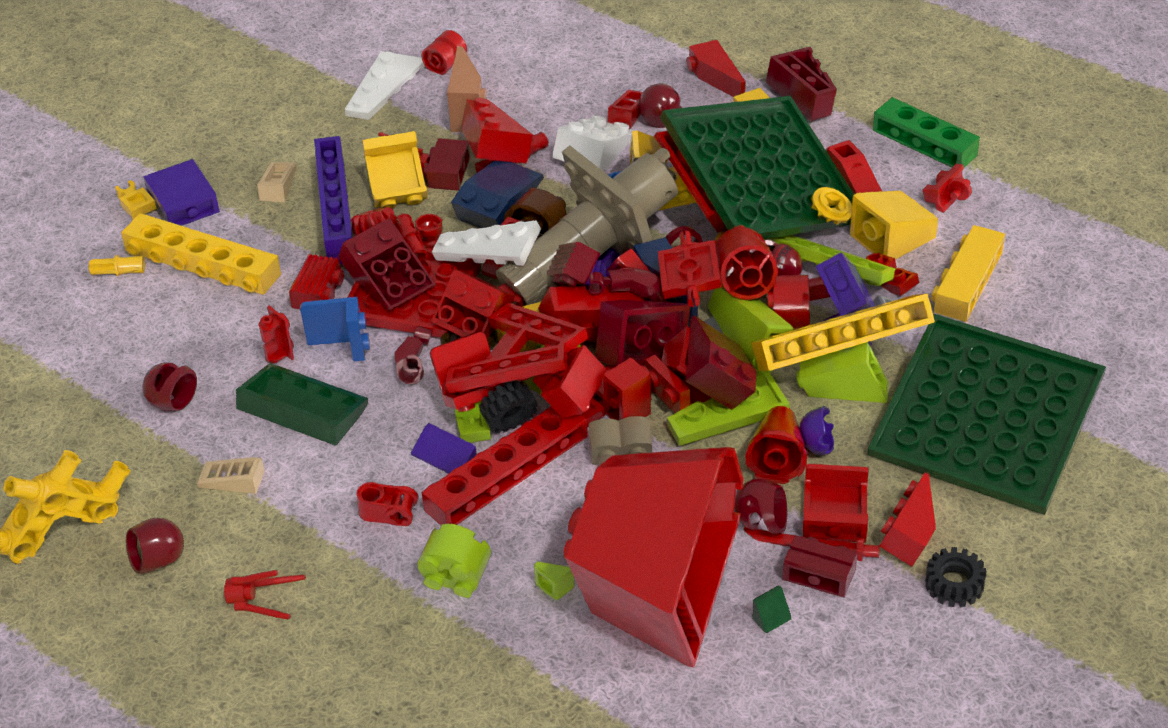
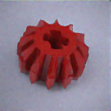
(368, 219)

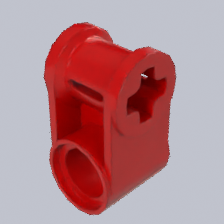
(384, 503)

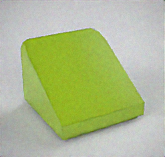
(553, 579)

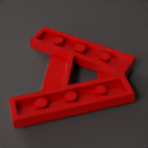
(506, 362)

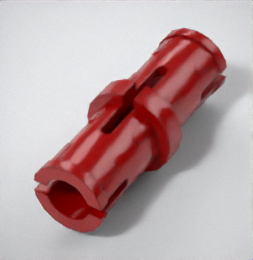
(411, 235)

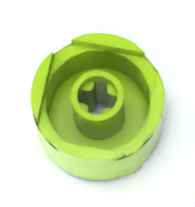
(454, 560)

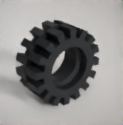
(508, 406)
(955, 591)

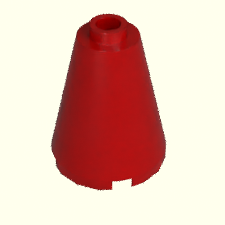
(777, 447)

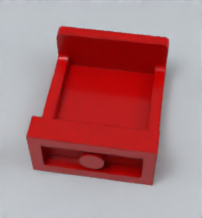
(835, 502)

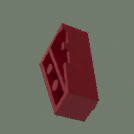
(800, 77)

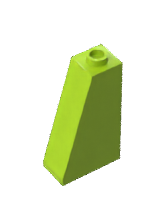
(745, 320)

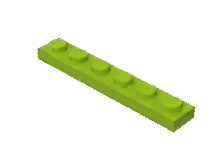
(872, 272)

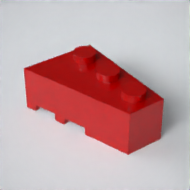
(494, 133)
(580, 306)

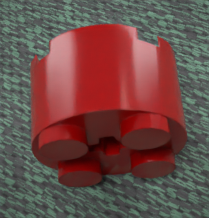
(791, 299)

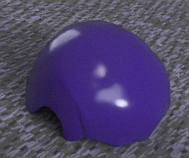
(817, 431)

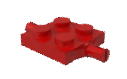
(689, 269)

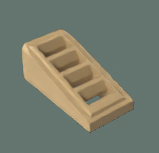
(276, 186)
(248, 483)

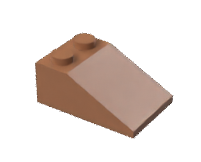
(463, 85)

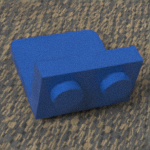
(336, 322)

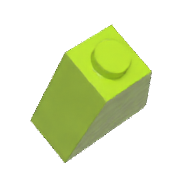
(845, 376)

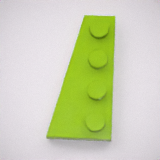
(713, 418)

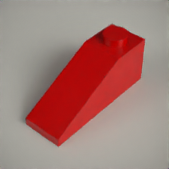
(715, 67)

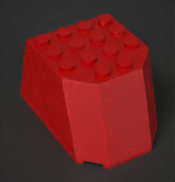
(657, 543)

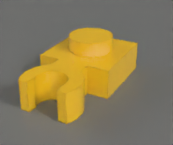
(134, 200)

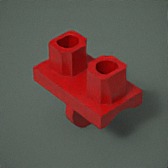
(949, 188)

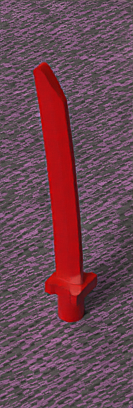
(862, 549)

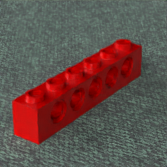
(502, 466)

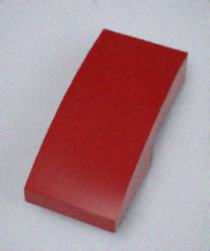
(902, 280)

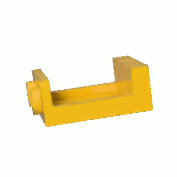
(394, 170)

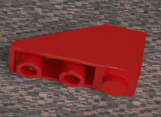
(853, 167)
(914, 524)

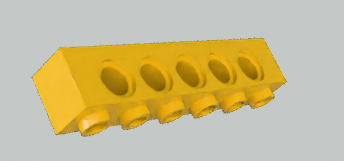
(201, 253)
(842, 332)

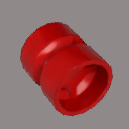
(441, 53)

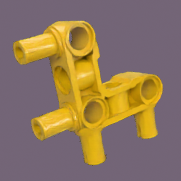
(52, 497)

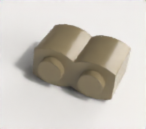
(619, 437)

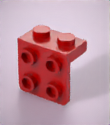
(455, 353)
(670, 388)

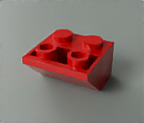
(468, 305)

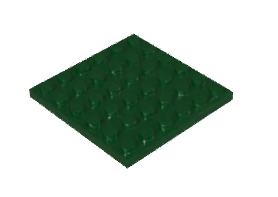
(757, 163)
(988, 413)

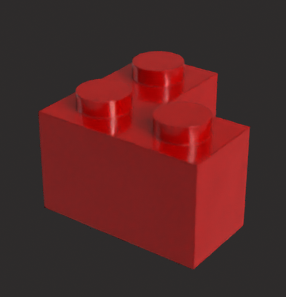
(572, 388)
(625, 390)

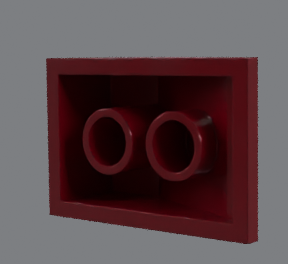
(637, 329)
(718, 365)

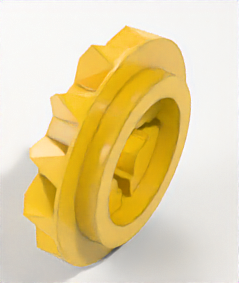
(828, 197)

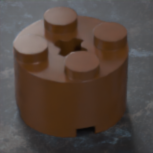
(539, 206)

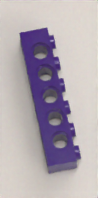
(333, 194)

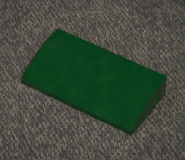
(300, 403)

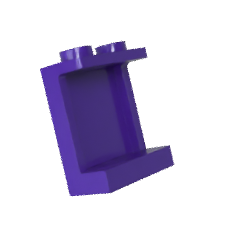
(182, 193)
(844, 285)

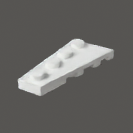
(382, 81)
(496, 243)

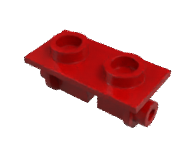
(276, 336)

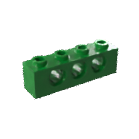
(925, 133)

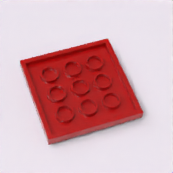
(420, 309)

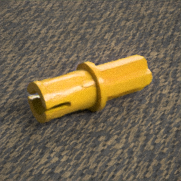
(117, 265)

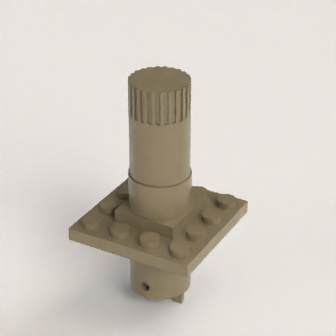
(605, 216)

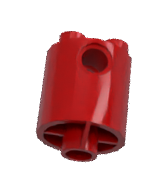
(745, 263)

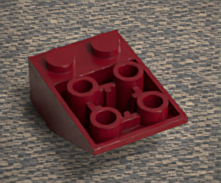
(385, 265)

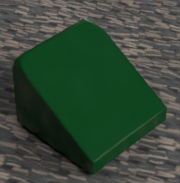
(771, 609)

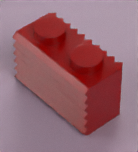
(316, 280)

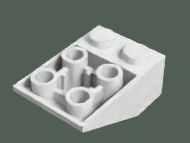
(594, 139)

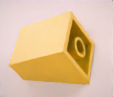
(891, 223)

